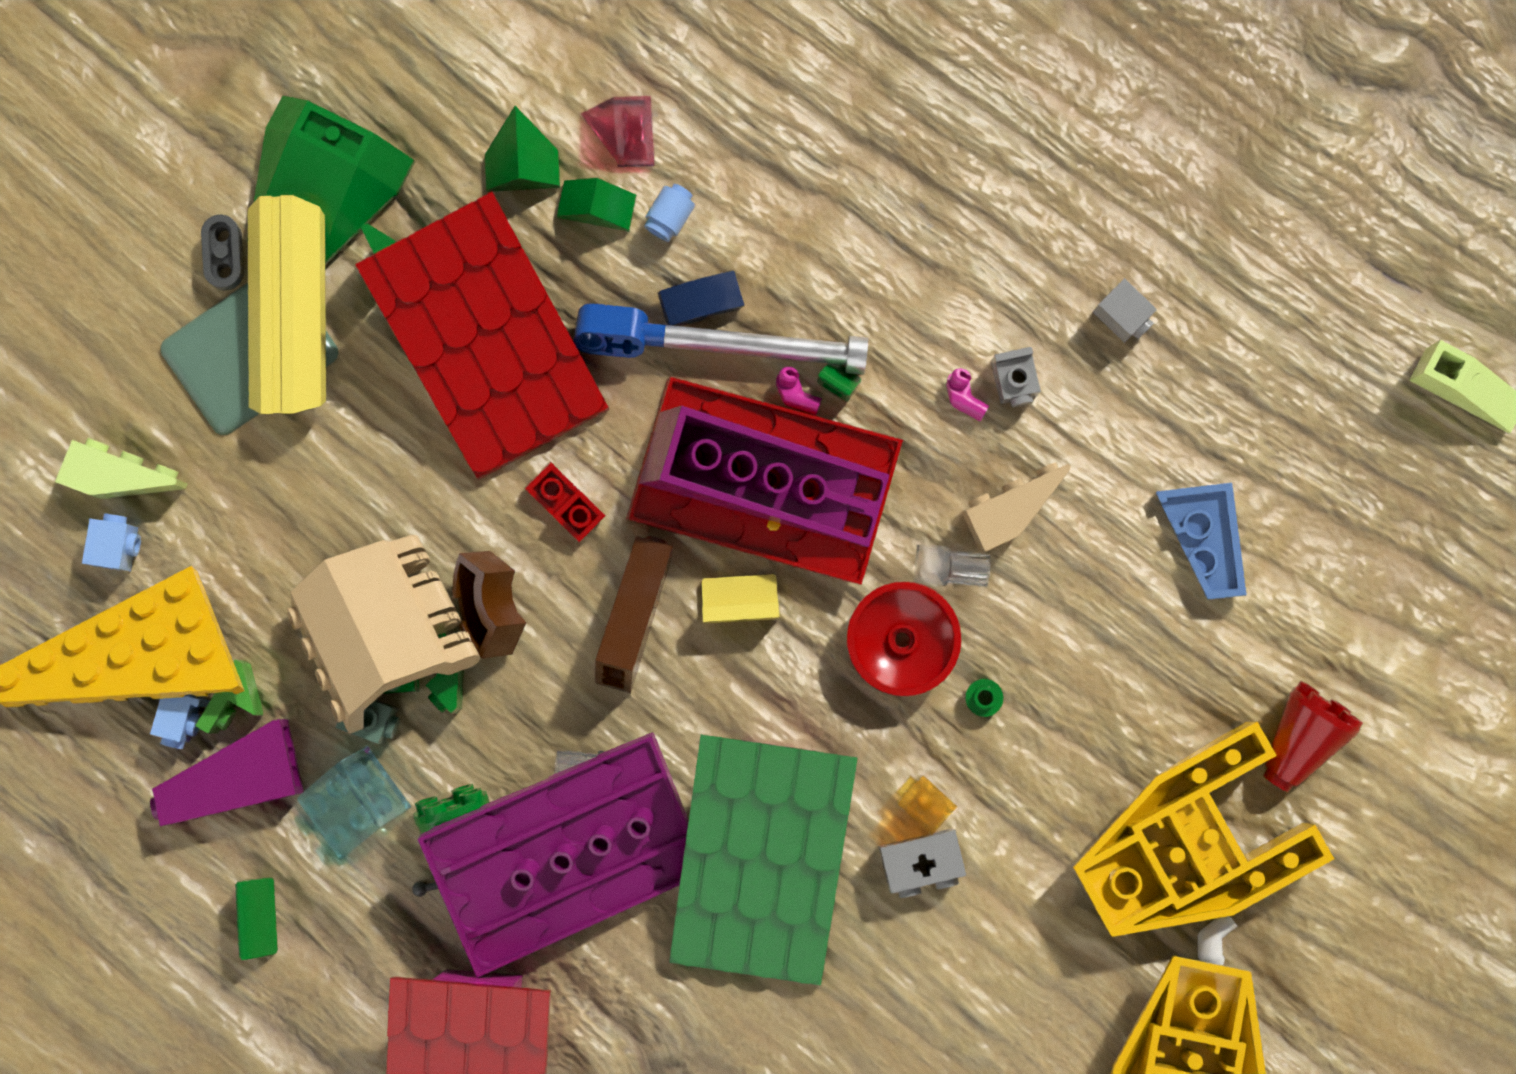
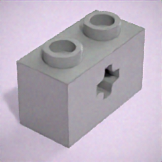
(901, 855)

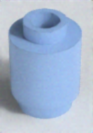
(669, 212)

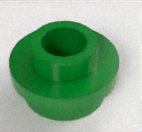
(975, 706)

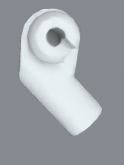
(1211, 940)

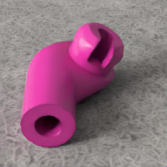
(793, 394)
(961, 396)

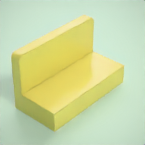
(740, 599)

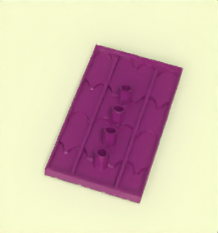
(560, 854)

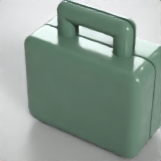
(213, 361)

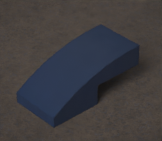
(701, 298)

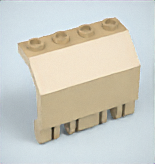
(376, 625)

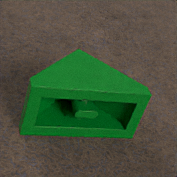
(597, 203)

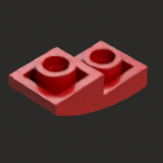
(564, 501)

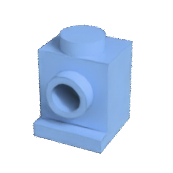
(177, 720)

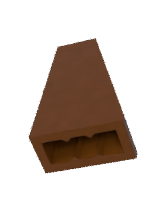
(632, 614)

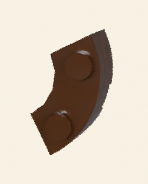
(486, 603)

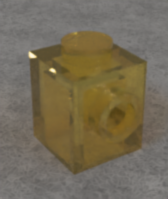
(924, 803)

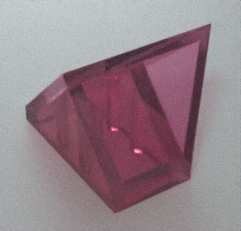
(625, 129)

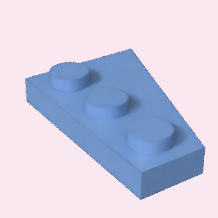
(1209, 536)

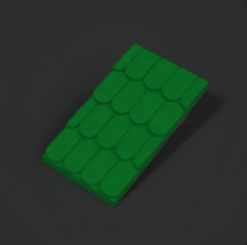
(762, 859)

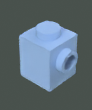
(111, 543)

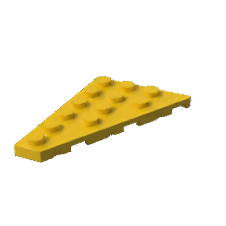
(143, 647)

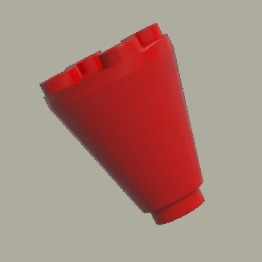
(1308, 736)

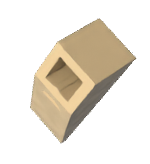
(1007, 515)

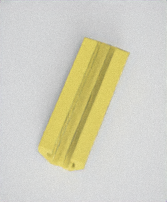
(286, 305)

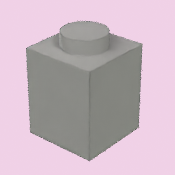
(1125, 311)

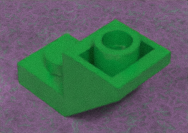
(447, 690)

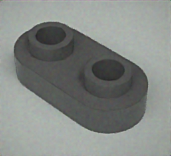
(223, 254)

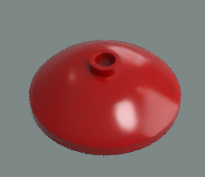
(931, 631)

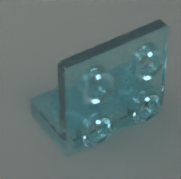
(353, 801)

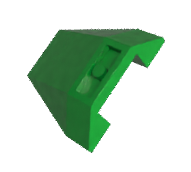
(329, 165)

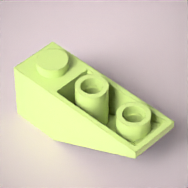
(1466, 384)
(106, 476)

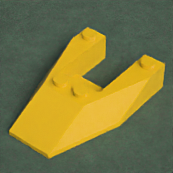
(1175, 856)
(1196, 1023)

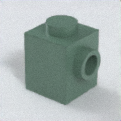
(379, 723)

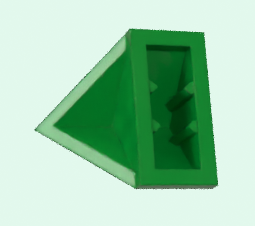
(521, 157)

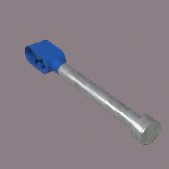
(626, 331)

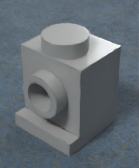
(1009, 391)

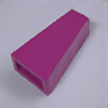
(238, 776)

